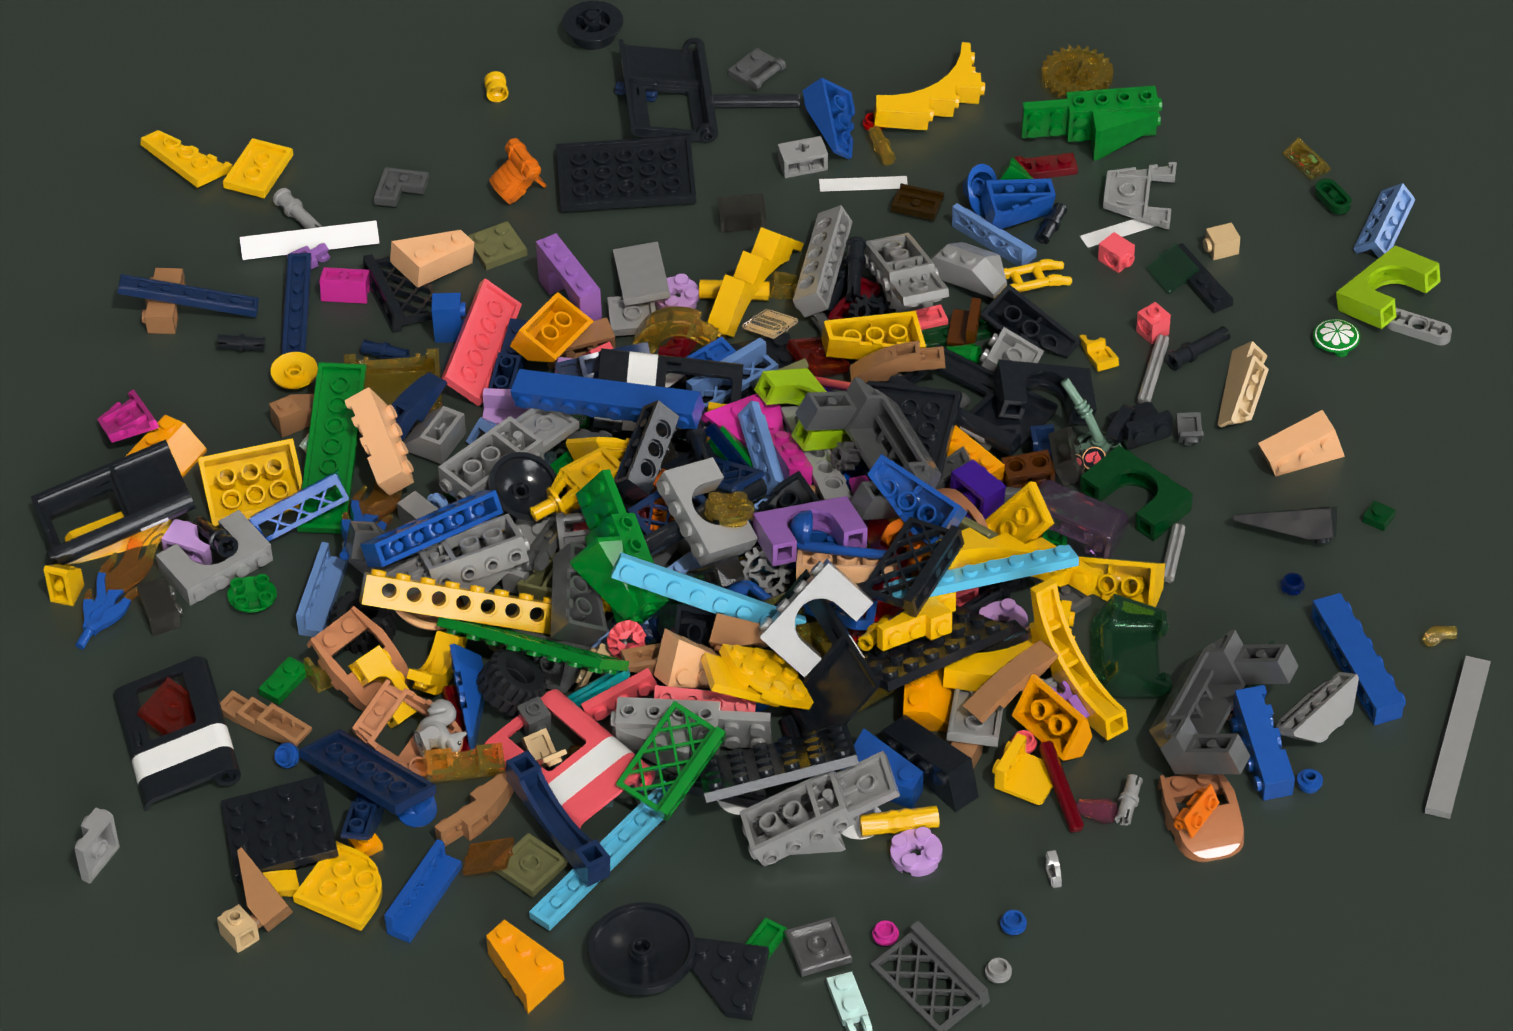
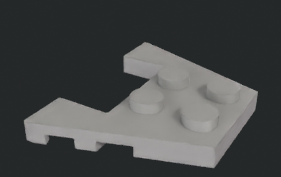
(1129, 191)

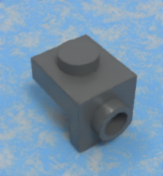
(1189, 428)
(535, 716)

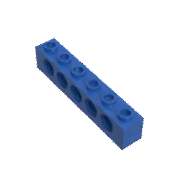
(431, 528)

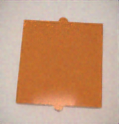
(488, 856)

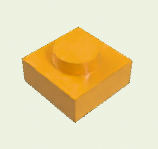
(368, 847)

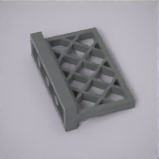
(950, 969)

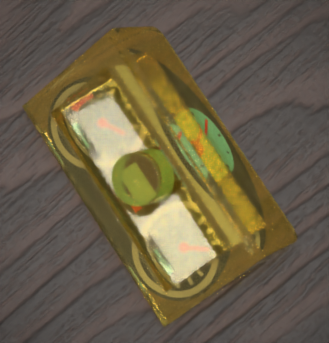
(1306, 159)

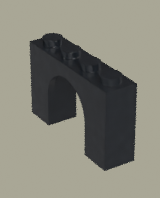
(1014, 377)

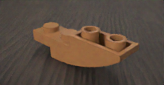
(897, 358)
(474, 818)

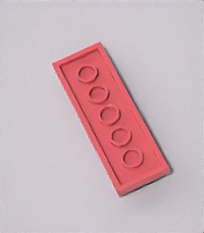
(479, 341)

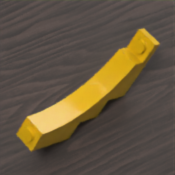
(752, 270)
(981, 549)

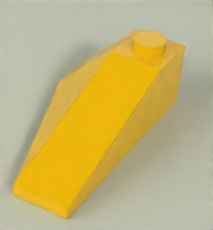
(1128, 578)

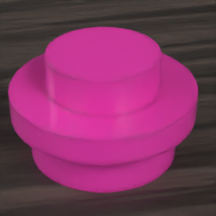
(885, 933)

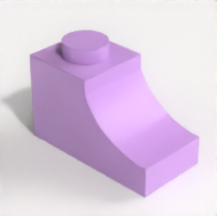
(186, 536)

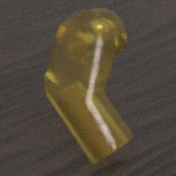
(1438, 633)

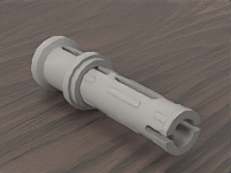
(294, 208)

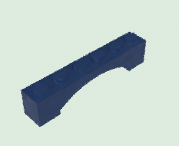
(582, 852)

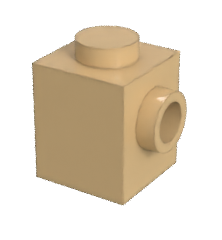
(1221, 241)
(238, 928)

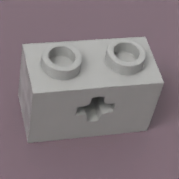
(802, 157)

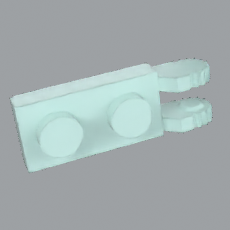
(848, 1001)

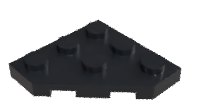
(731, 974)

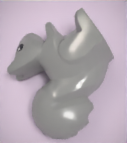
(433, 730)

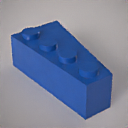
(1255, 726)

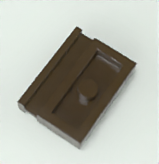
(917, 202)

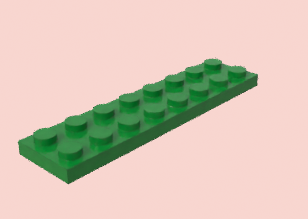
(332, 441)
(535, 646)

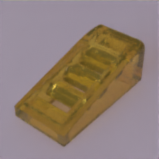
(783, 285)

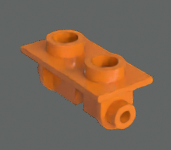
(1201, 806)

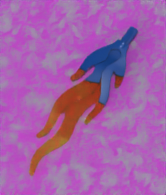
(369, 510)
(112, 585)

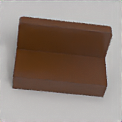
(965, 324)

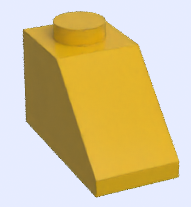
(63, 583)

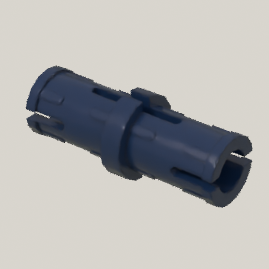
(384, 350)

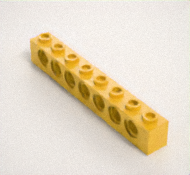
(372, 595)

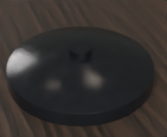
(642, 948)

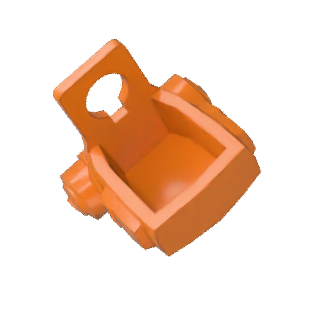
(516, 173)

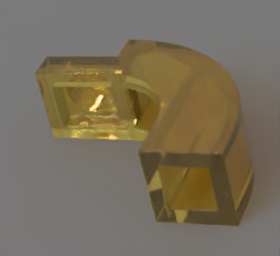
(674, 322)

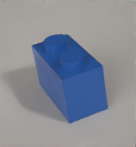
(447, 316)

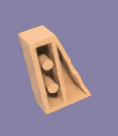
(432, 255)
(1302, 445)
(680, 662)

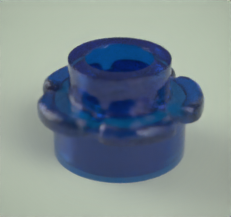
(1292, 584)

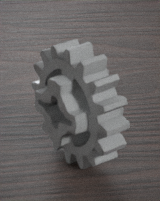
(765, 581)

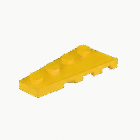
(185, 159)

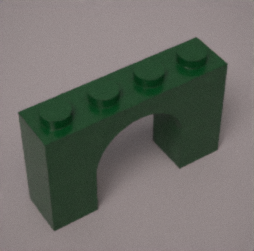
(1124, 469)

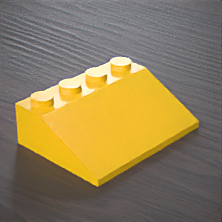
(250, 478)

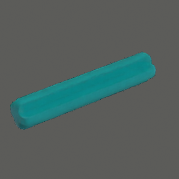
(598, 686)

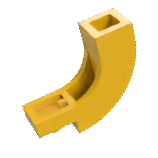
(438, 667)

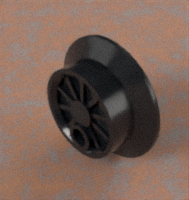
(593, 24)

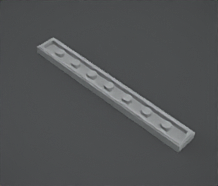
(1457, 737)

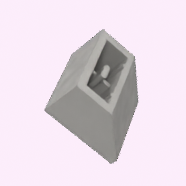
(437, 434)

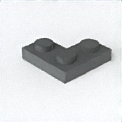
(396, 181)

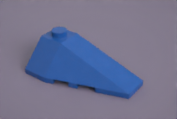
(832, 113)
(914, 497)
(465, 670)

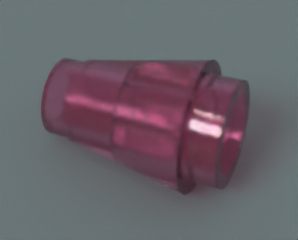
(1098, 809)

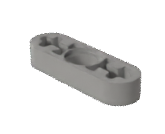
(1423, 334)

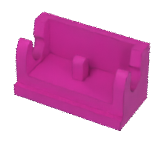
(344, 285)

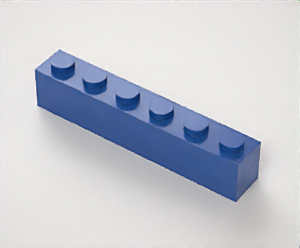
(1356, 655)

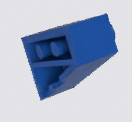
(1016, 200)
(906, 775)

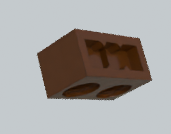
(1028, 468)

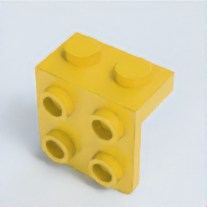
(1022, 773)

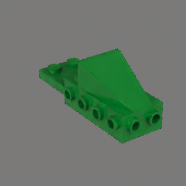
(1104, 123)
(610, 533)

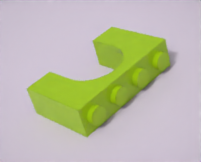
(1396, 266)
(790, 388)

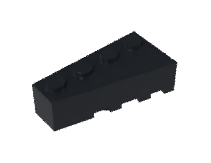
(944, 767)

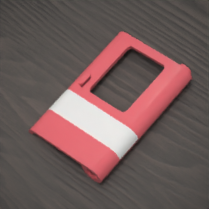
(588, 776)

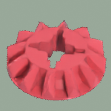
(622, 631)

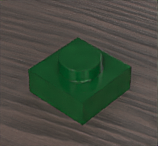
(1379, 515)

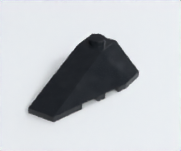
(1028, 321)
(787, 493)
(1305, 523)
(687, 622)

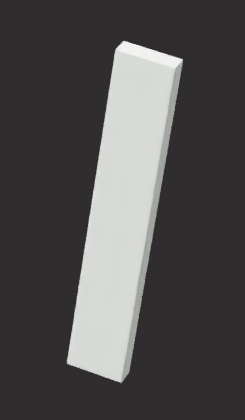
(288, 241)

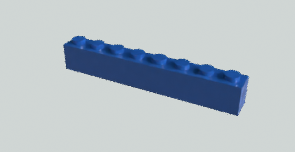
(602, 397)

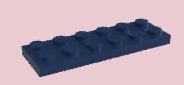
(368, 771)

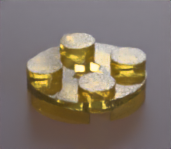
(729, 509)

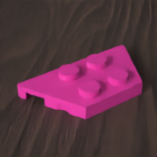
(728, 416)
(127, 419)

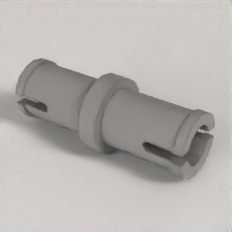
(1128, 800)

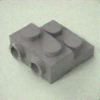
(1009, 347)
(97, 844)

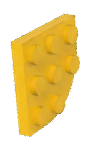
(767, 674)
(343, 888)

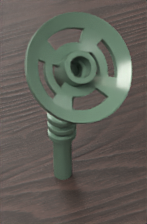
(1098, 437)

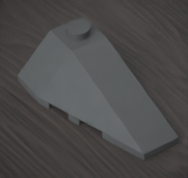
(557, 674)

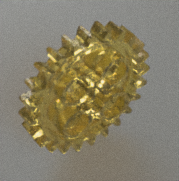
(1063, 67)

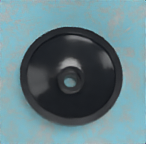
(521, 473)

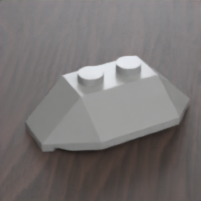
(971, 268)
(1321, 709)

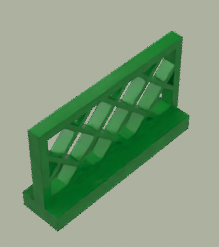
(691, 770)

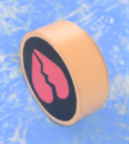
(1092, 456)

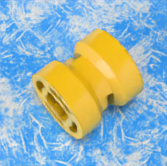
(496, 86)

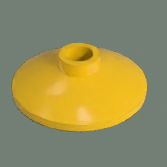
(294, 370)

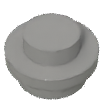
(998, 970)

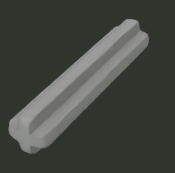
(1173, 551)

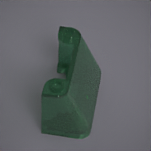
(1126, 649)

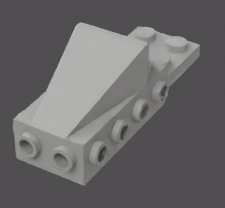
(904, 272)
(531, 432)
(473, 561)
(633, 729)
(816, 810)

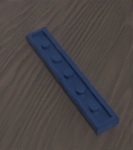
(188, 295)
(296, 302)

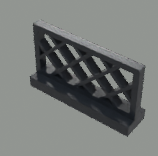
(386, 294)
(928, 577)

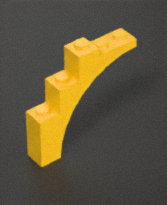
(940, 99)
(932, 621)
(1052, 628)
(978, 668)

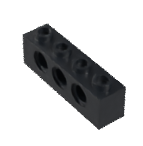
(646, 450)

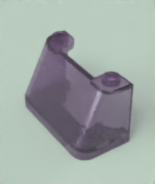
(1084, 518)

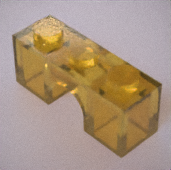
(479, 762)

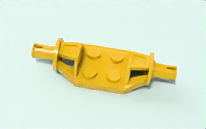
(574, 478)

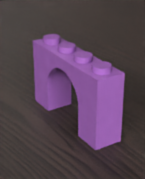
(561, 270)
(831, 516)

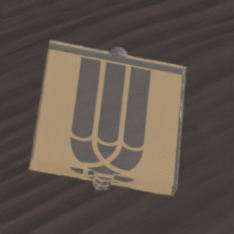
(770, 323)

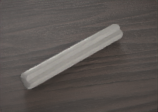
(1153, 369)

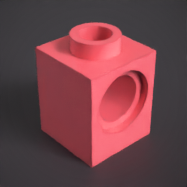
(1116, 252)
(1152, 322)

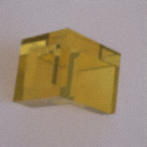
(316, 676)

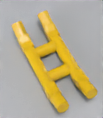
(1041, 280)

